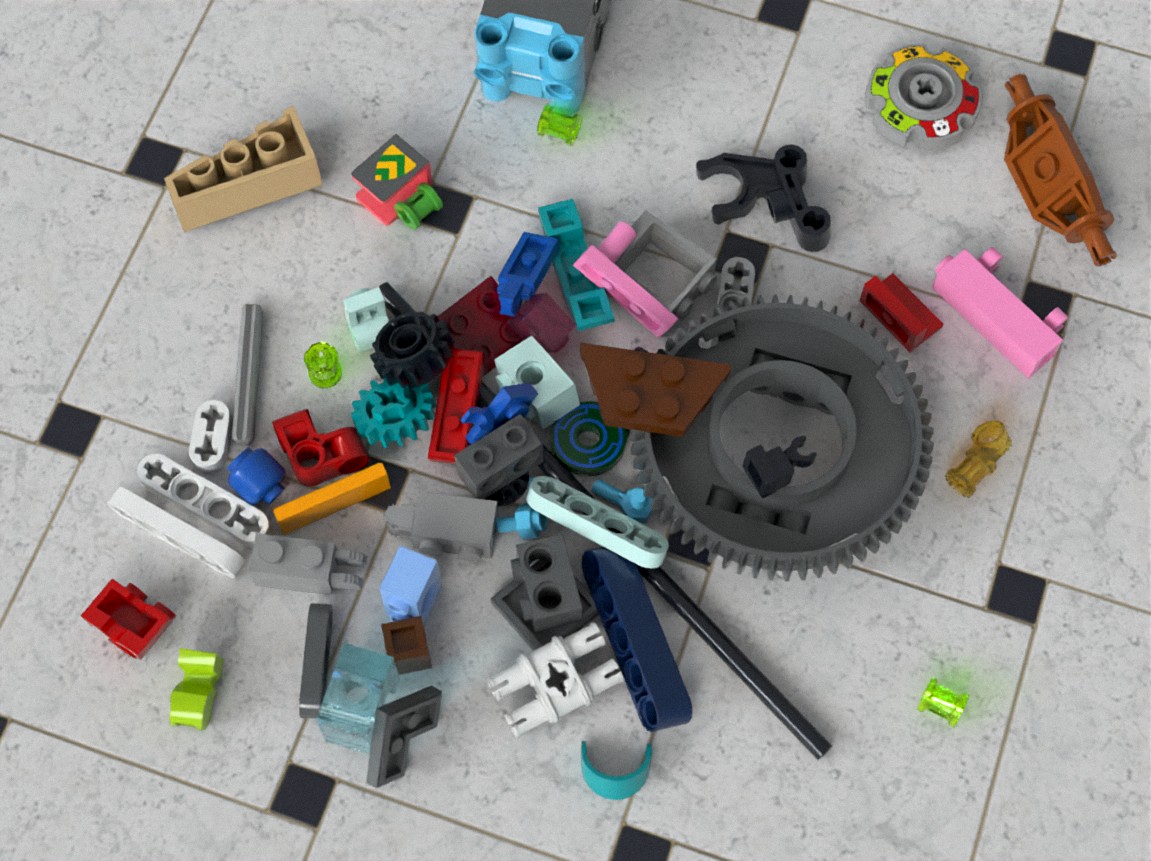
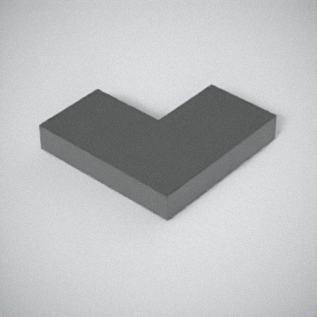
(393, 729)

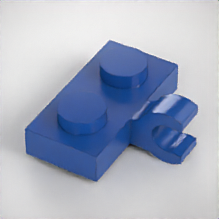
(505, 406)

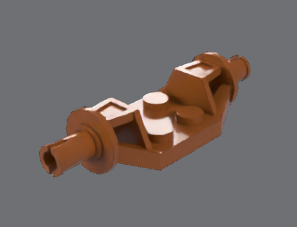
(1054, 172)

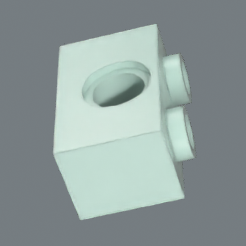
(532, 364)

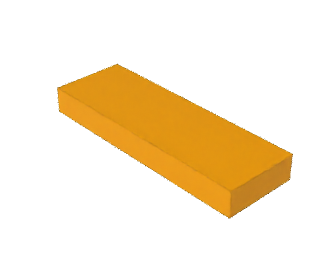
(332, 498)

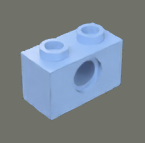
(410, 585)

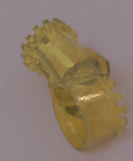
(980, 457)

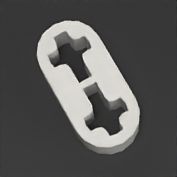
(202, 435)

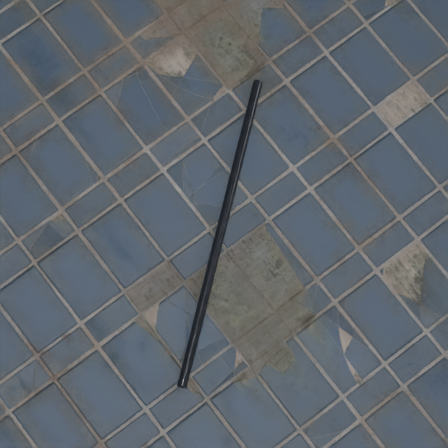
(674, 595)

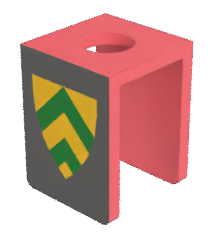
(390, 177)

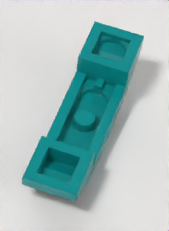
(584, 299)

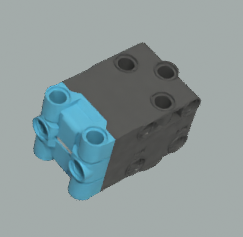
(539, 48)

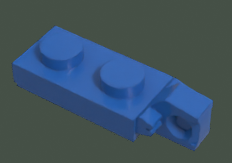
(525, 270)

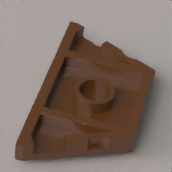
(650, 388)

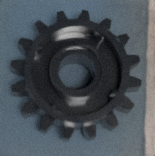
(412, 349)

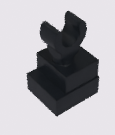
(775, 468)

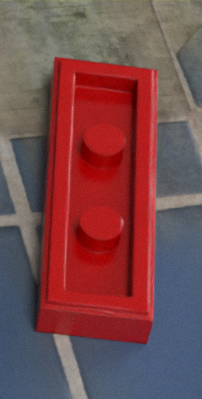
(457, 393)

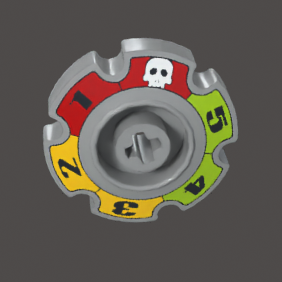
(923, 97)

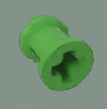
(418, 206)

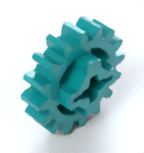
(392, 412)

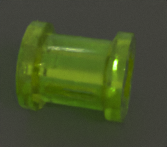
(559, 124)
(315, 372)
(943, 702)

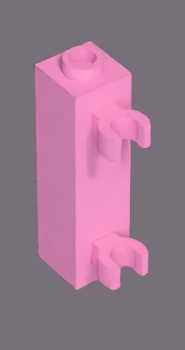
(997, 312)

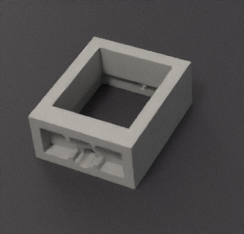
(654, 231)

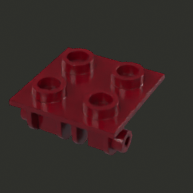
(478, 324)

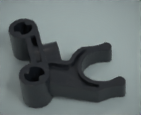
(779, 187)

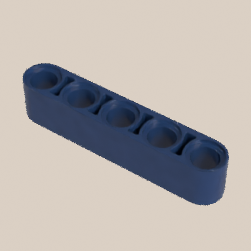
(637, 640)

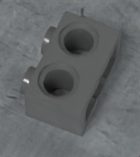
(499, 458)
(555, 581)

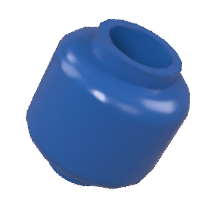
(256, 476)

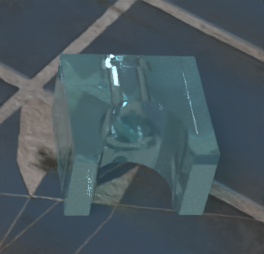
(350, 722)

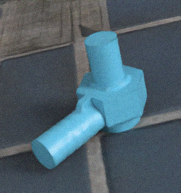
(631, 503)
(525, 521)

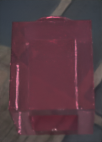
(543, 321)

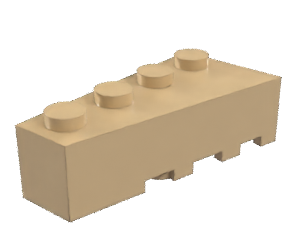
(246, 173)

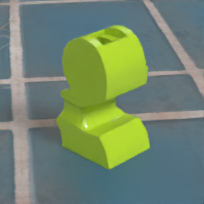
(194, 696)

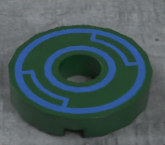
(587, 459)

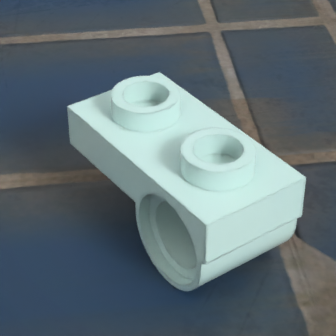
(365, 316)

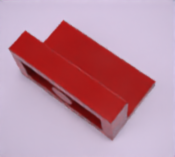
(899, 311)

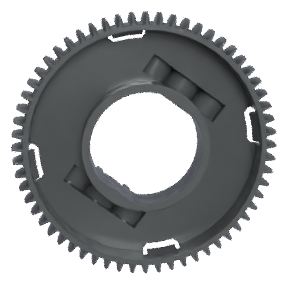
(808, 361)

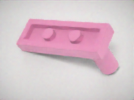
(599, 267)

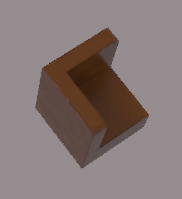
(407, 644)

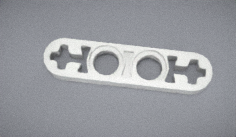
(201, 504)
(176, 532)

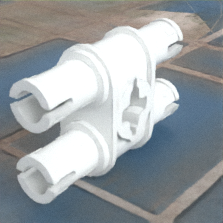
(575, 688)

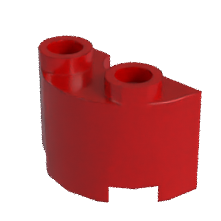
(127, 619)

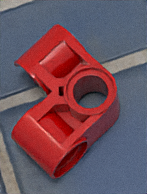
(336, 452)

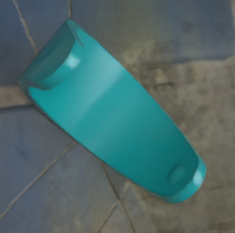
(615, 786)

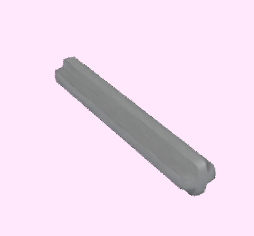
(247, 375)

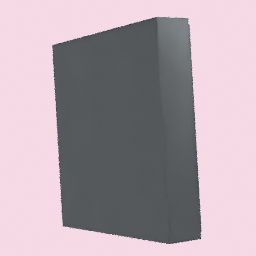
(509, 606)

